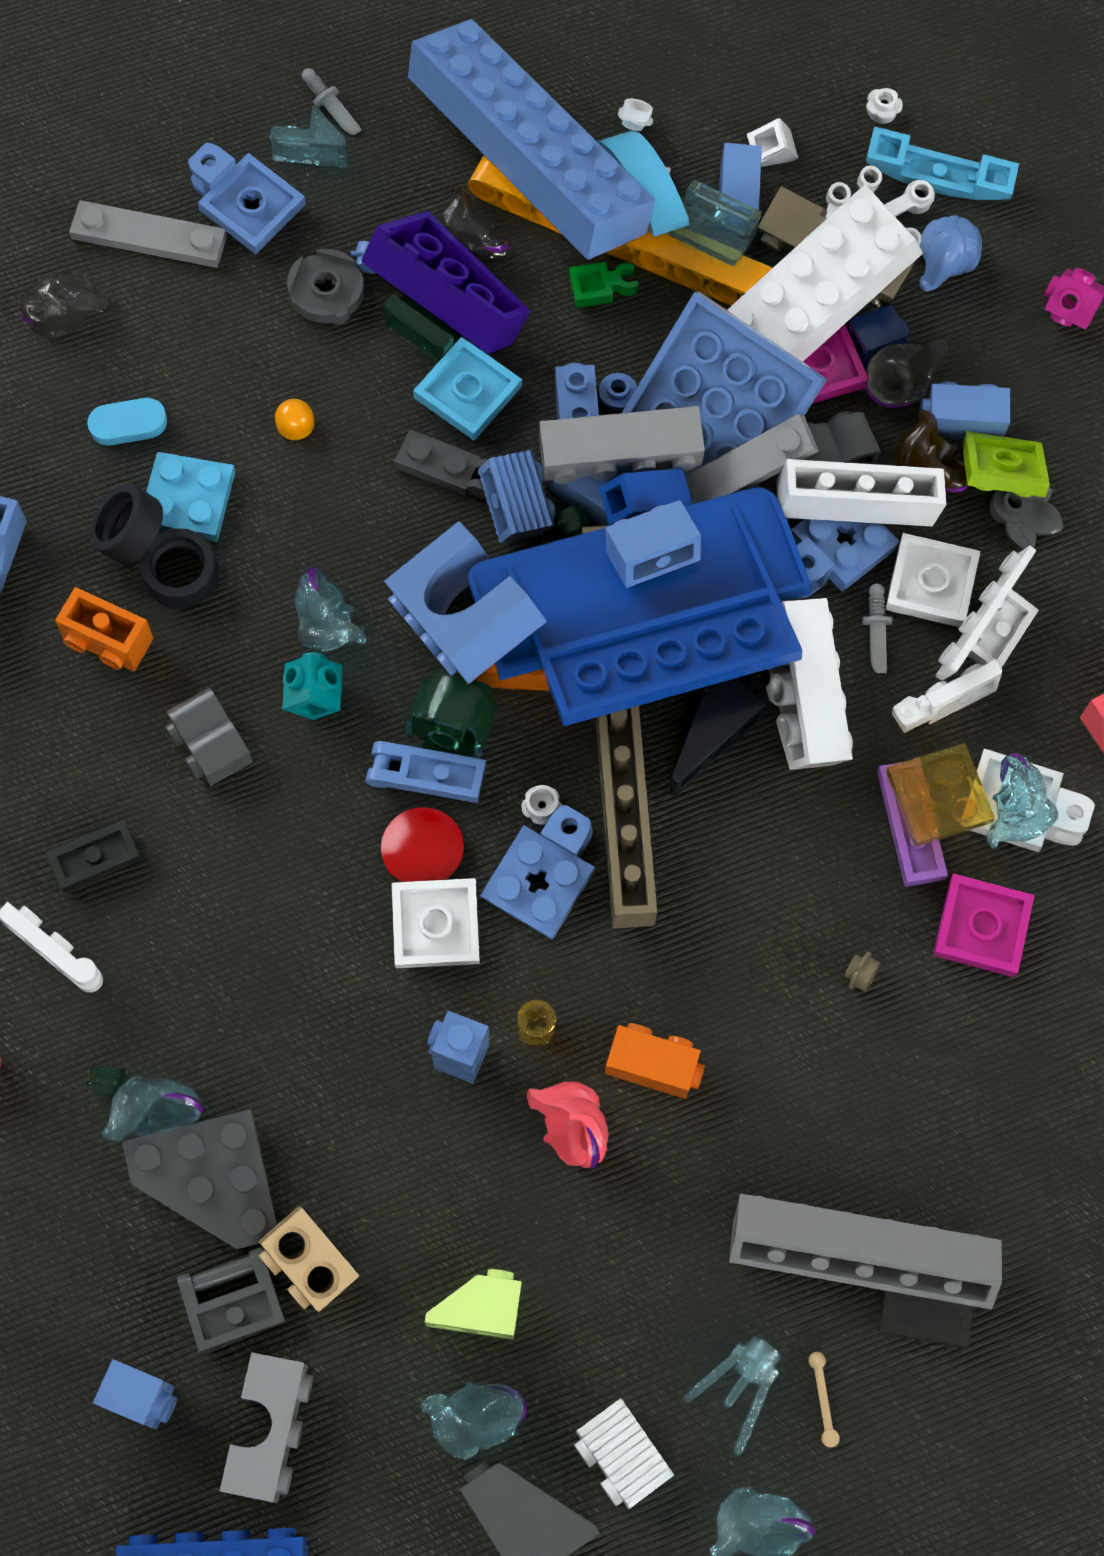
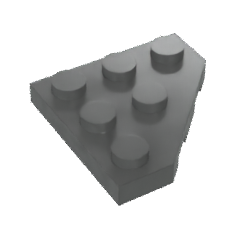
(208, 1175)

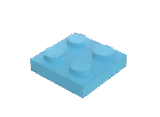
(467, 388)
(191, 493)

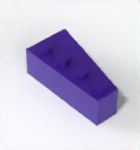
(446, 280)

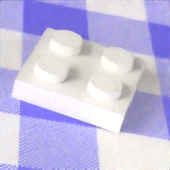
(932, 580)
(435, 923)

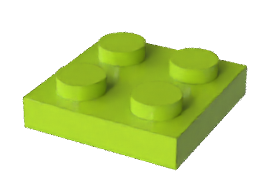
(1005, 464)

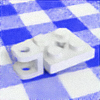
(1073, 808)

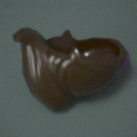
(926, 449)

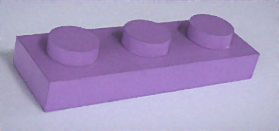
(919, 863)

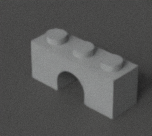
(262, 1469)

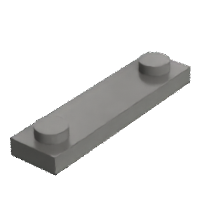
(148, 234)
(753, 461)

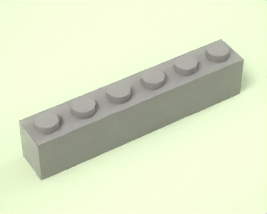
(866, 1251)

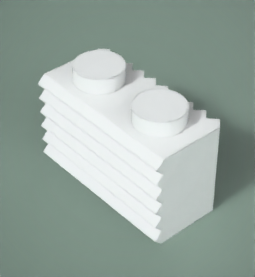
(622, 1454)

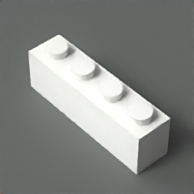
(861, 492)

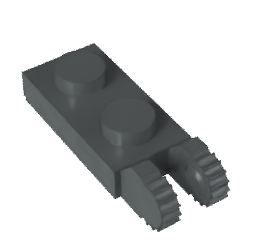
(440, 464)

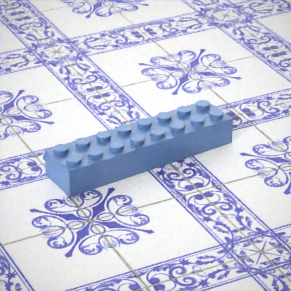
(530, 138)

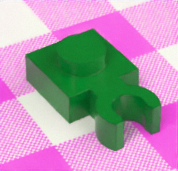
(595, 284)

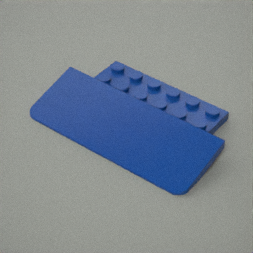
(665, 635)

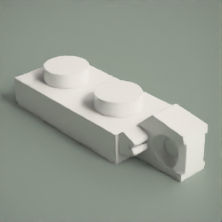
(949, 697)

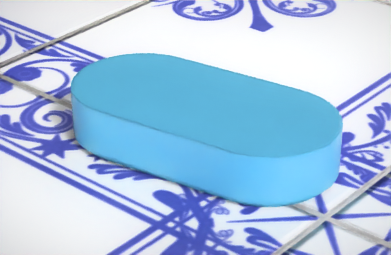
(127, 421)

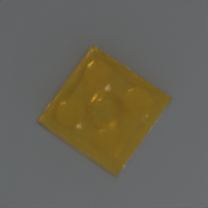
(940, 795)

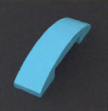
(644, 164)
(946, 173)

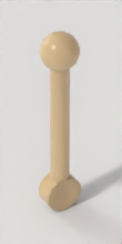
(829, 1437)

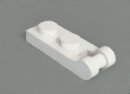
(53, 948)

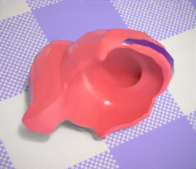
(572, 1122)

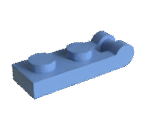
(426, 771)

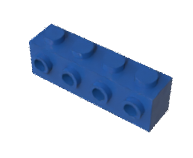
(234, 1543)

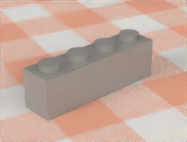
(621, 444)

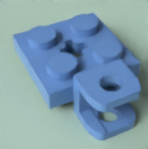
(230, 184)
(842, 562)
(550, 853)

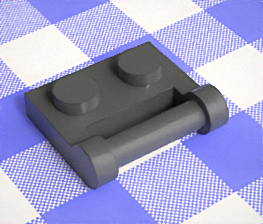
(233, 1314)

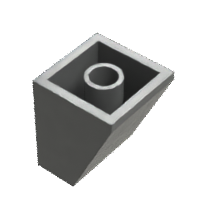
(521, 1516)

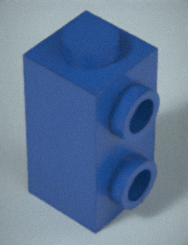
(642, 491)

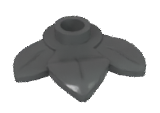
(1027, 518)

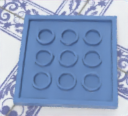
(730, 373)

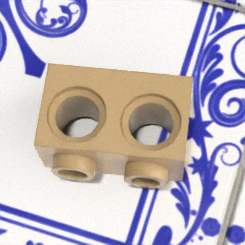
(315, 1252)

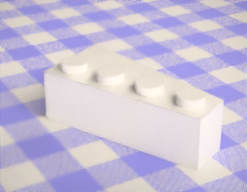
(810, 692)

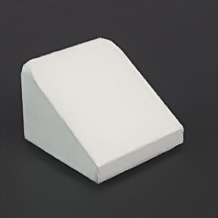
(776, 143)

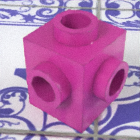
(1082, 286)

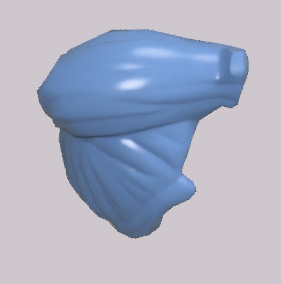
(949, 249)

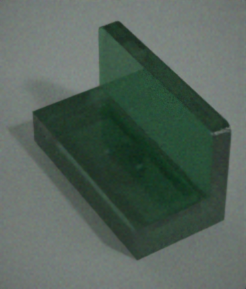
(420, 327)

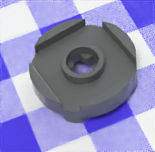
(328, 306)

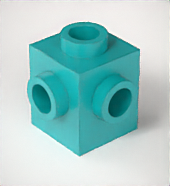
(312, 686)

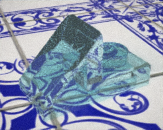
(317, 145)

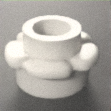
(882, 112)
(635, 114)
(540, 794)

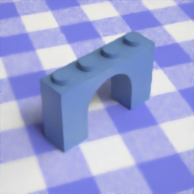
(470, 638)

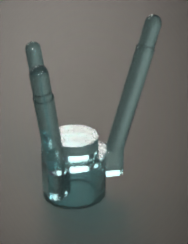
(756, 1363)

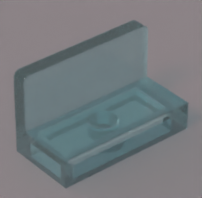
(717, 223)

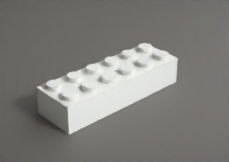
(829, 275)

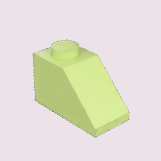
(480, 1306)

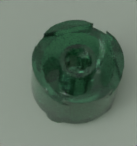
(452, 714)

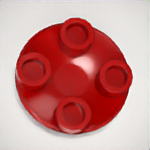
(422, 846)

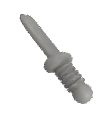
(327, 97)
(877, 623)

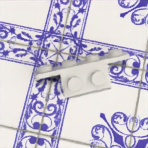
(997, 624)

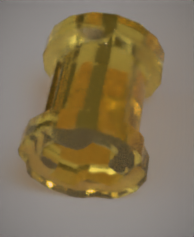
(532, 1010)

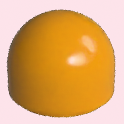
(294, 419)

